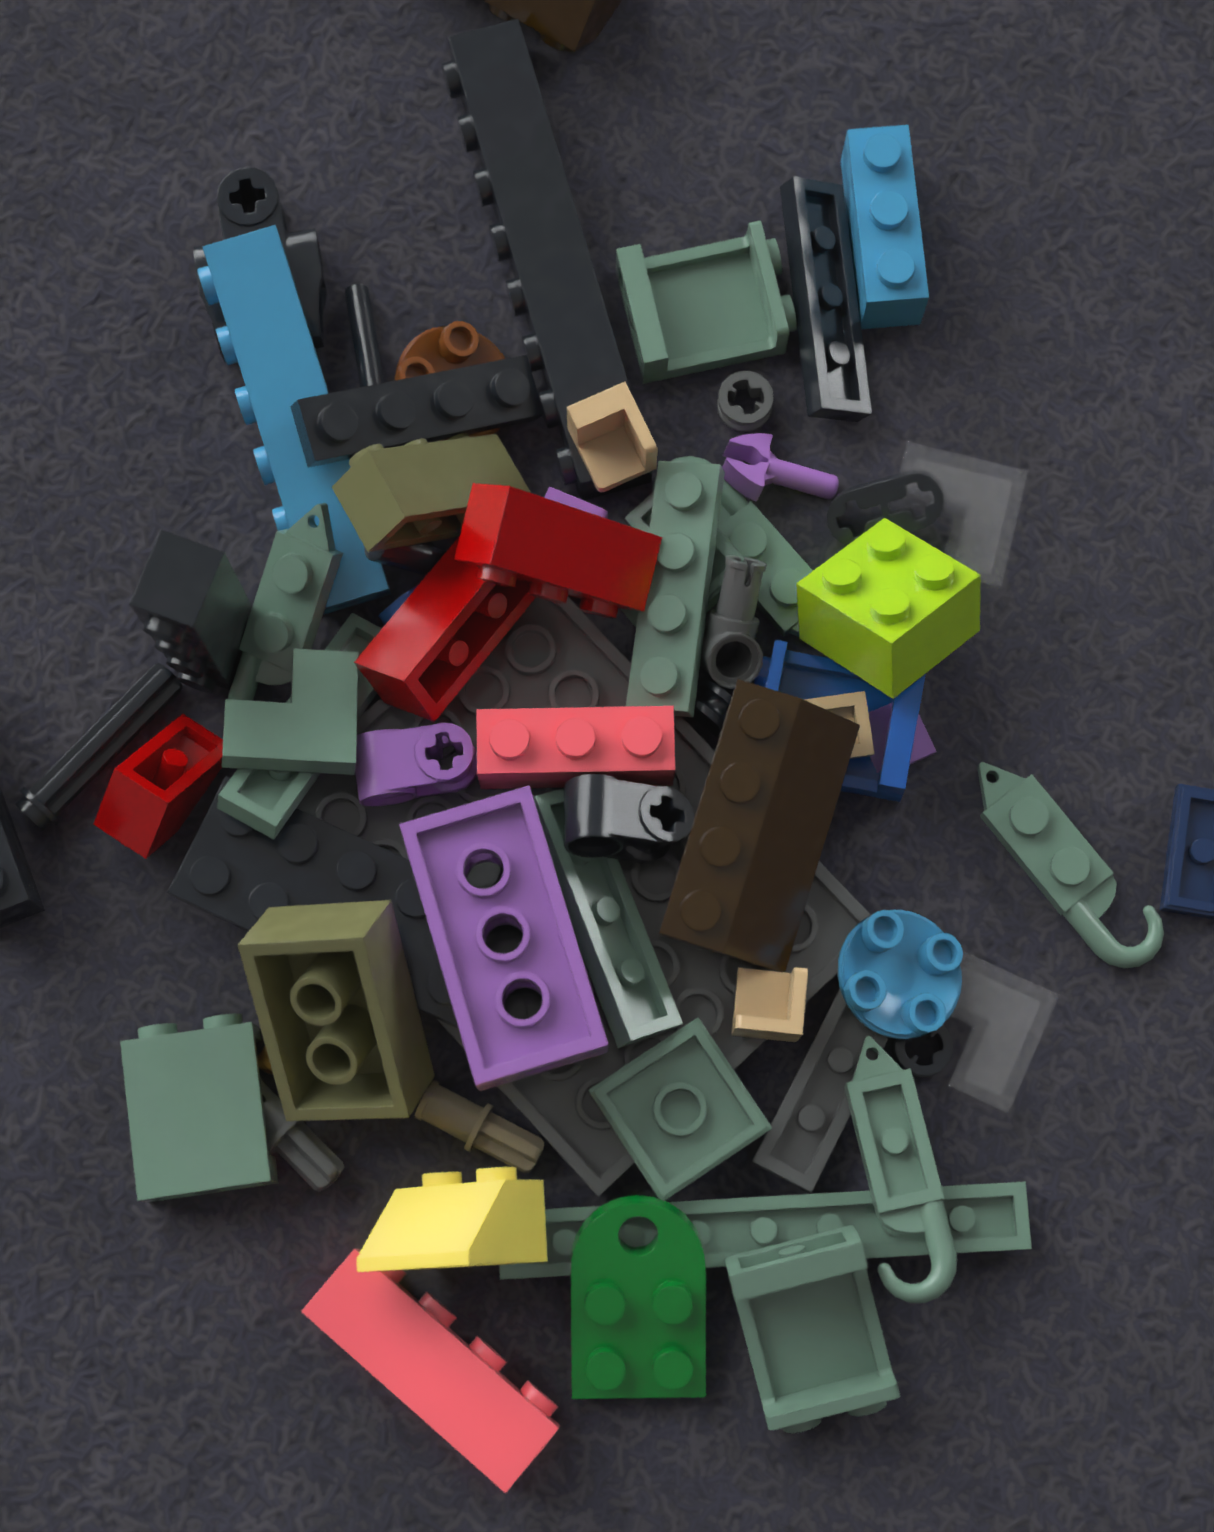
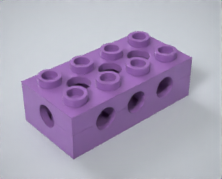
(529, 897)

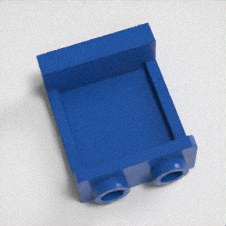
(819, 676)

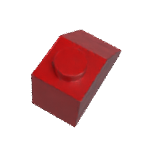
(160, 785)

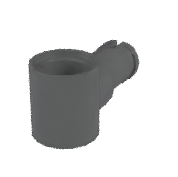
(735, 622)

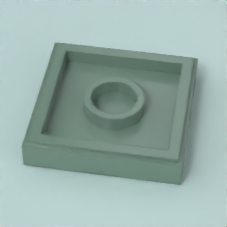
(679, 1109)

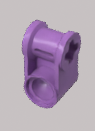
(404, 764)

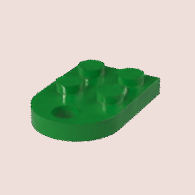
(638, 1308)

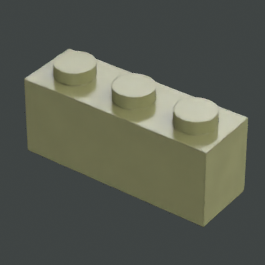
(420, 488)

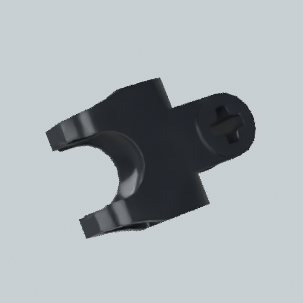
(301, 246)

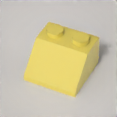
(459, 1223)

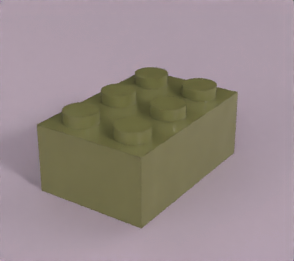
(337, 1011)

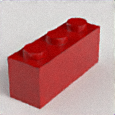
(556, 550)
(440, 637)

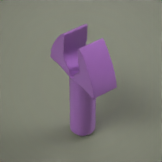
(768, 469)

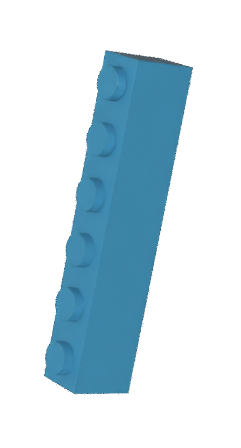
(279, 366)

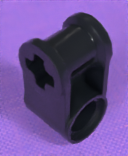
(623, 818)

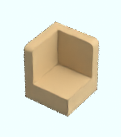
(612, 437)
(769, 1004)

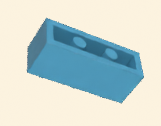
(884, 226)

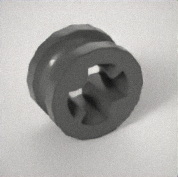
(756, 387)

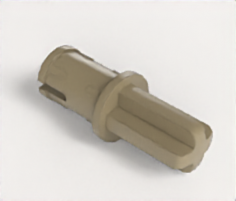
(479, 1128)

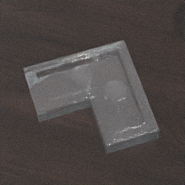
(979, 501)
(1006, 1027)

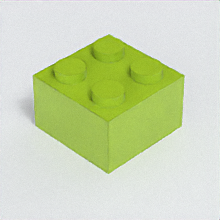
(889, 607)

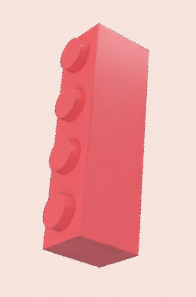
(434, 1370)

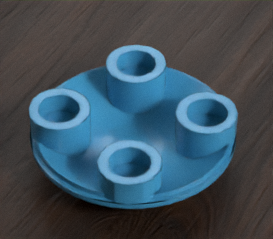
(900, 974)

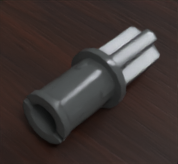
(298, 1144)

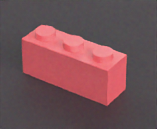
(561, 743)

